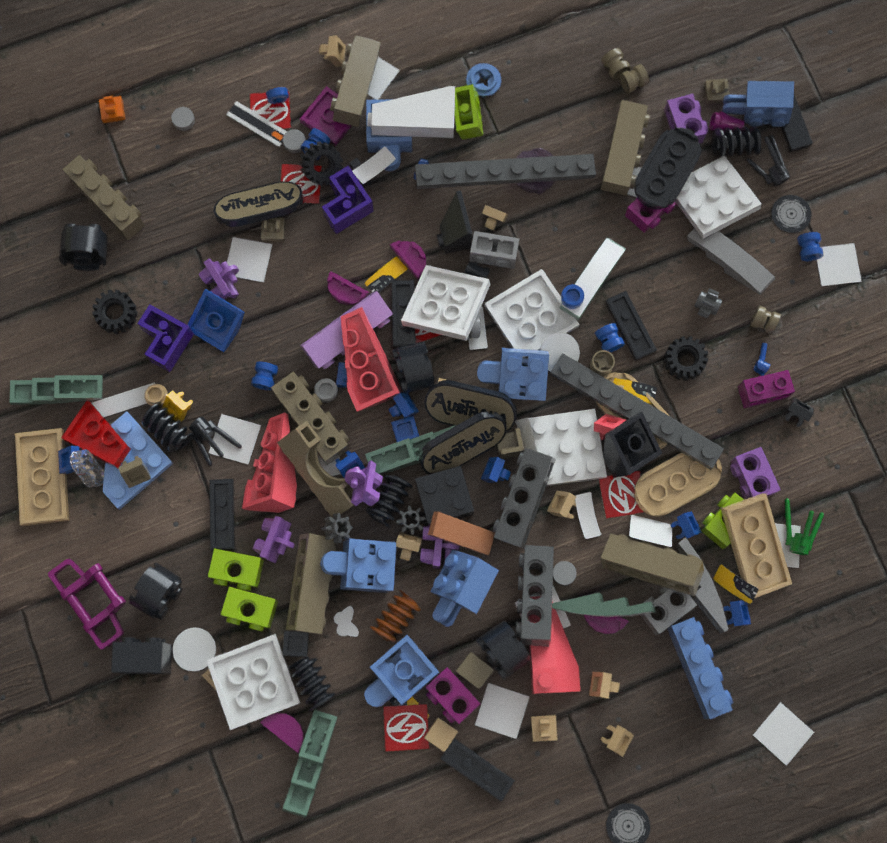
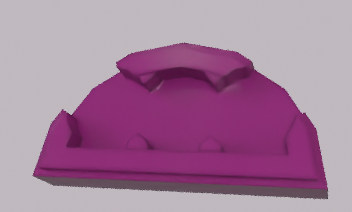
(411, 256)
(344, 290)
(605, 625)
(286, 729)

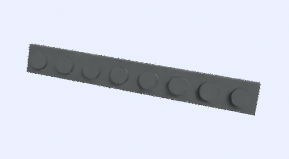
(505, 171)
(628, 405)

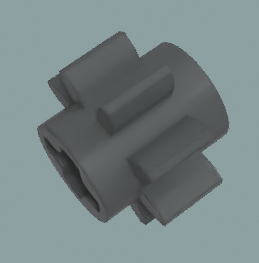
(708, 303)
(410, 513)
(337, 528)

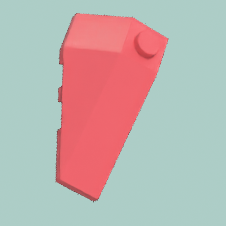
(367, 367)
(275, 477)
(554, 666)

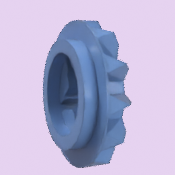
(487, 72)

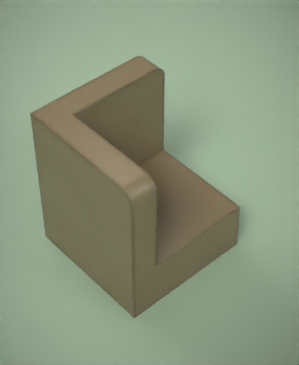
(511, 445)
(475, 670)

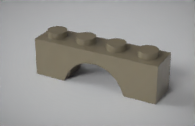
(301, 449)

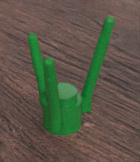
(801, 543)

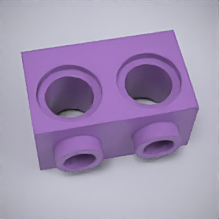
(689, 120)
(761, 473)

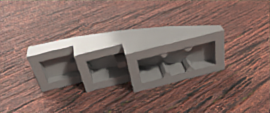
(734, 259)
(706, 594)

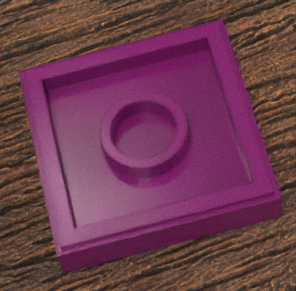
(321, 117)

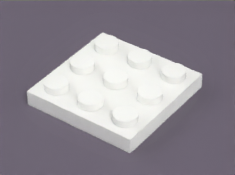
(716, 197)
(446, 302)
(530, 313)
(572, 443)
(253, 681)

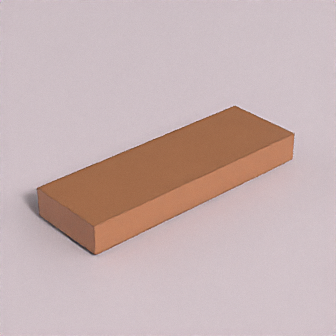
(461, 533)

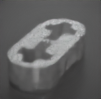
(87, 468)

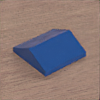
(216, 320)

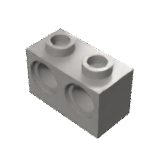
(494, 249)
(670, 613)

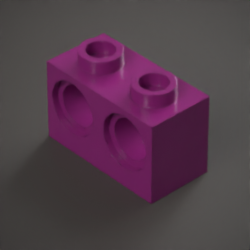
(644, 223)
(766, 389)
(457, 691)

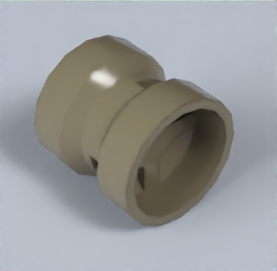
(614, 61)
(632, 79)
(760, 317)
(604, 360)

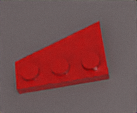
(94, 433)

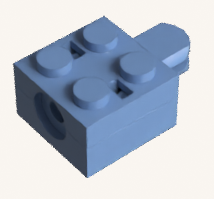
(763, 104)
(394, 144)
(517, 375)
(362, 564)
(460, 585)
(399, 674)

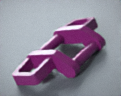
(68, 594)

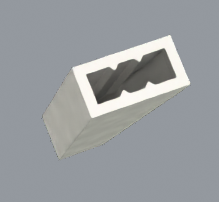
(415, 115)

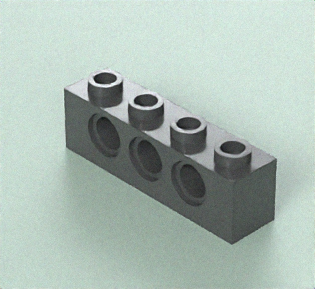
(527, 511)
(535, 558)

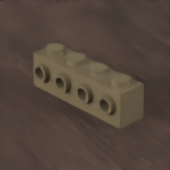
(356, 81)
(624, 148)
(103, 197)
(306, 407)
(652, 564)
(309, 585)

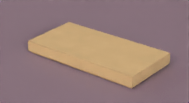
(40, 486)
(756, 544)

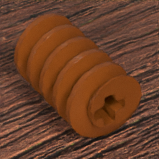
(396, 617)

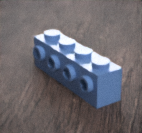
(701, 673)

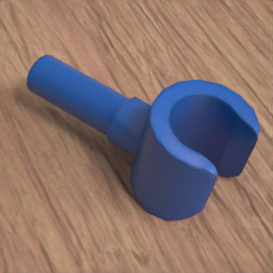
(761, 366)

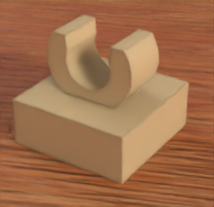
(334, 51)
(494, 216)
(562, 504)
(408, 544)
(602, 685)
(544, 728)
(619, 741)

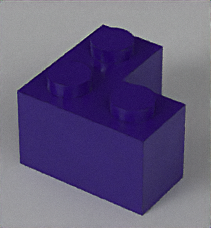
(351, 201)
(169, 334)

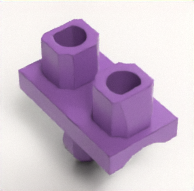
(224, 277)
(364, 484)
(276, 541)
(433, 557)

